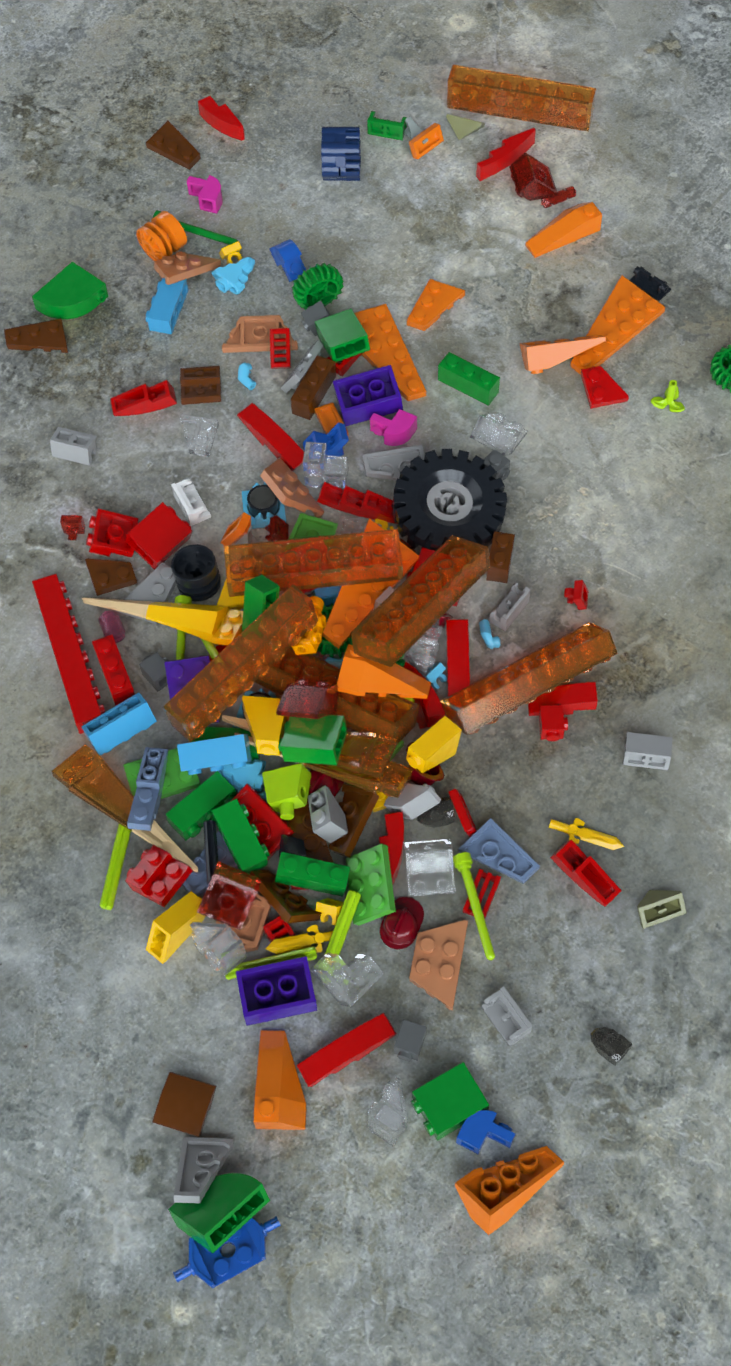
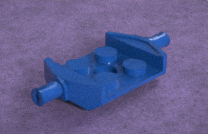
(216, 1269)

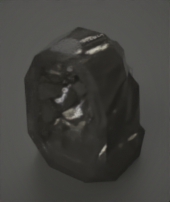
(439, 815)
(610, 1044)

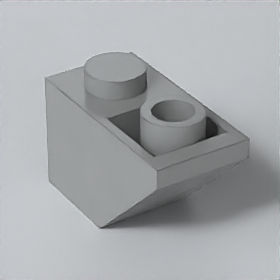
(413, 800)
(326, 815)

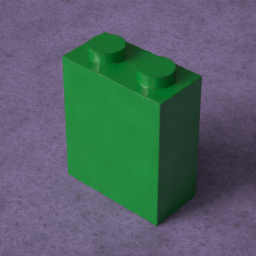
(342, 335)
(313, 739)
(448, 1101)

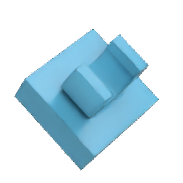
(434, 673)

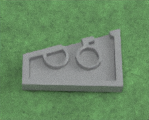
(303, 366)
(154, 588)

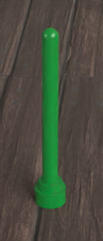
(205, 233)

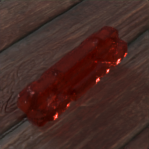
(558, 197)

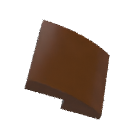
(200, 385)
(184, 1104)

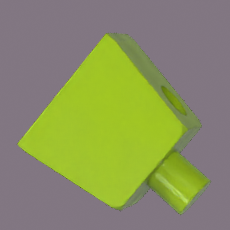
(287, 789)

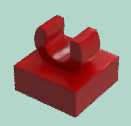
(577, 595)

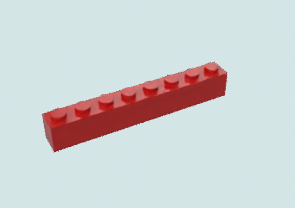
(67, 650)

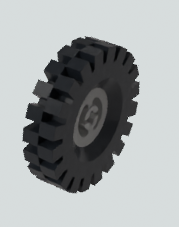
(434, 484)

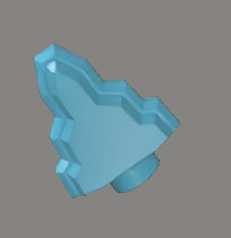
(233, 276)
(245, 775)

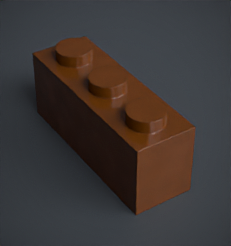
(313, 387)

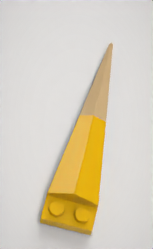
(207, 622)

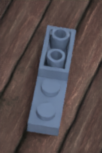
(149, 789)

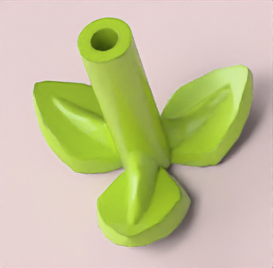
(671, 394)

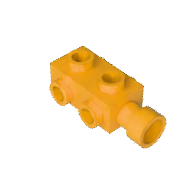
(311, 639)

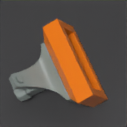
(422, 139)
(239, 531)

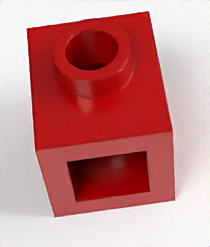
(552, 722)

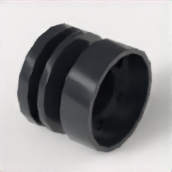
(196, 572)

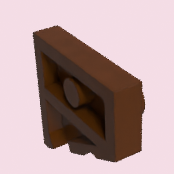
(110, 575)

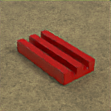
(463, 812)
(488, 877)

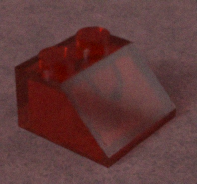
(531, 178)
(308, 699)
(229, 895)

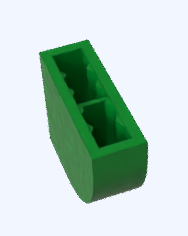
(70, 294)
(223, 1210)

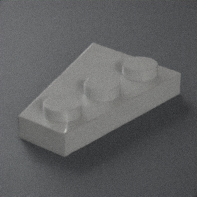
(391, 462)
(198, 1166)

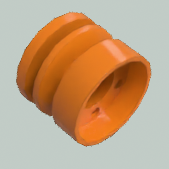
(161, 236)

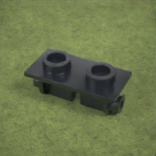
(651, 285)

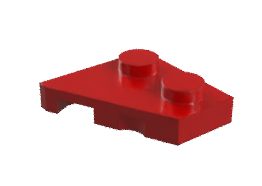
(601, 388)

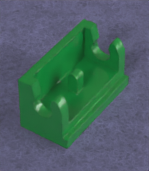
(386, 128)

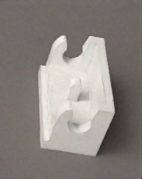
(190, 502)

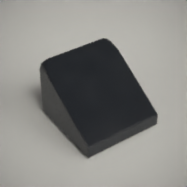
(292, 846)

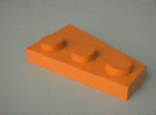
(432, 303)

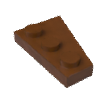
(173, 146)
(42, 335)
(357, 807)
(314, 845)
(288, 905)

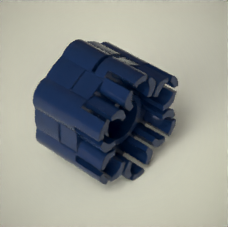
(341, 153)

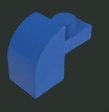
(289, 257)
(335, 439)
(479, 1127)

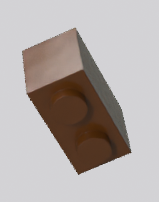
(500, 557)

